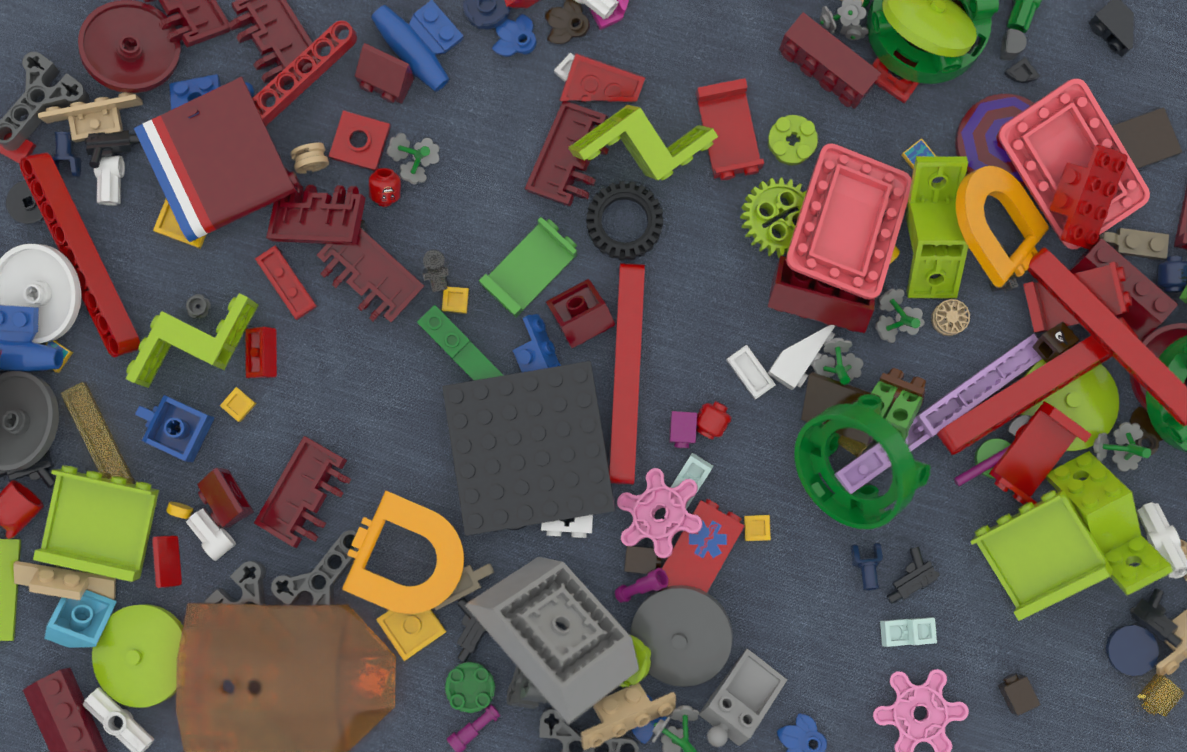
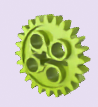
(768, 197)

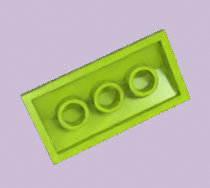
(9, 553)

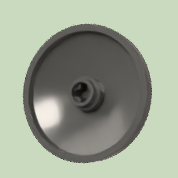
(26, 419)
(685, 635)

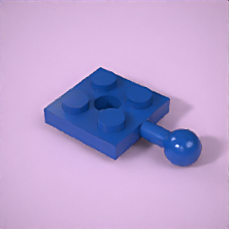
(187, 90)

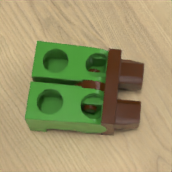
(900, 399)

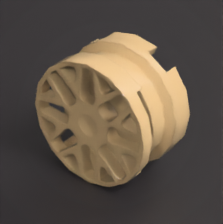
(309, 157)
(950, 317)

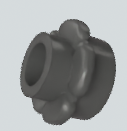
(193, 302)

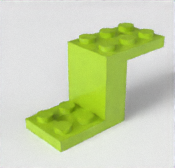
(643, 142)
(935, 228)
(171, 331)
(1112, 520)

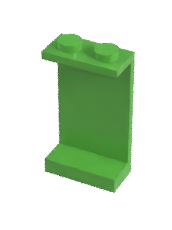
(530, 267)

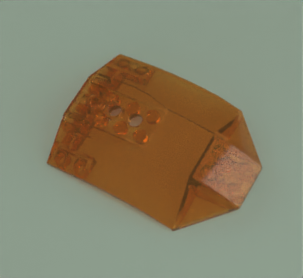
(318, 672)

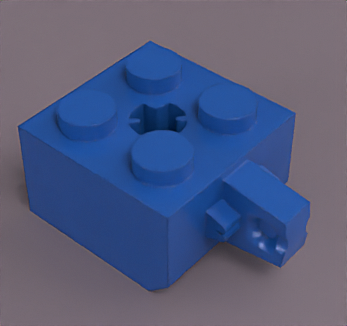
(162, 432)

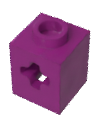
(682, 429)

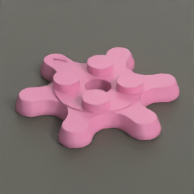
(644, 508)
(938, 715)

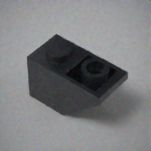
(1115, 26)

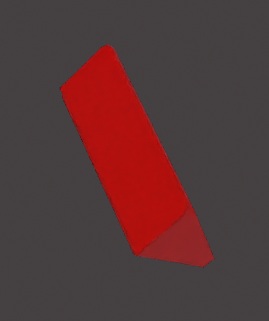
(261, 352)
(167, 561)

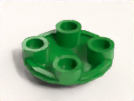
(469, 687)

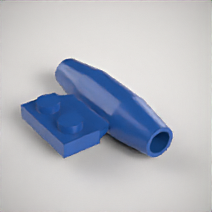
(420, 40)
(17, 332)

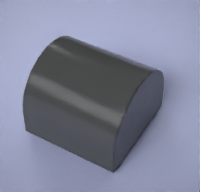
(1012, 44)

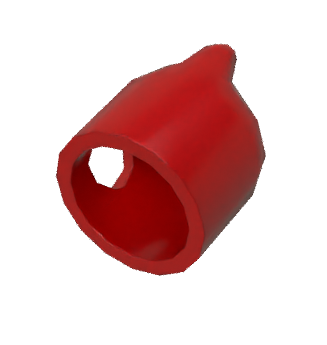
(17, 508)

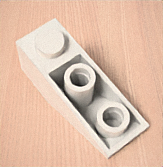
(793, 362)

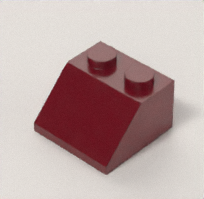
(383, 74)
(580, 313)
(224, 497)

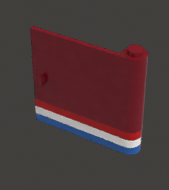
(216, 161)

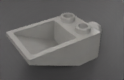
(741, 700)

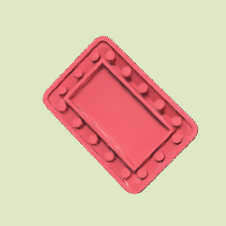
(1065, 130)
(849, 221)

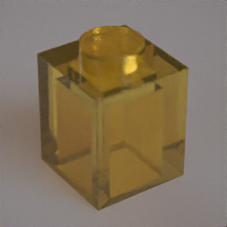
(1160, 695)

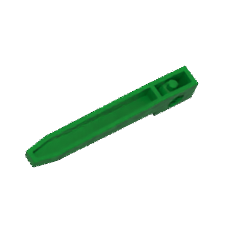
(457, 345)

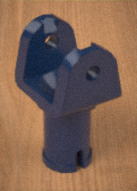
(64, 152)
(868, 566)

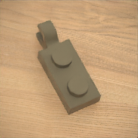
(1138, 243)
(468, 583)

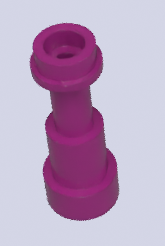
(655, 580)
(460, 739)

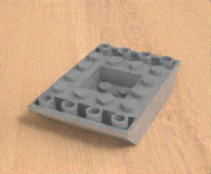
(566, 666)

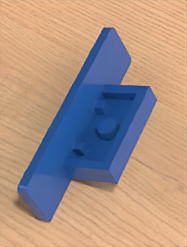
(538, 352)

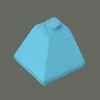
(79, 621)

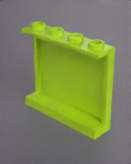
(98, 524)
(1042, 553)

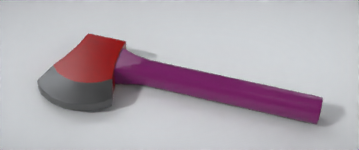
(1014, 429)

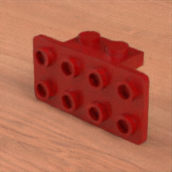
(1087, 195)

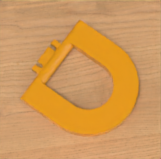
(976, 232)
(390, 593)

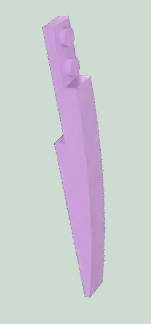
(944, 411)

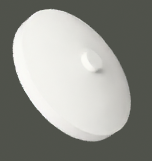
(43, 279)

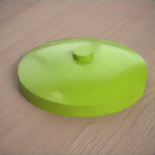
(932, 25)
(1088, 401)
(138, 655)

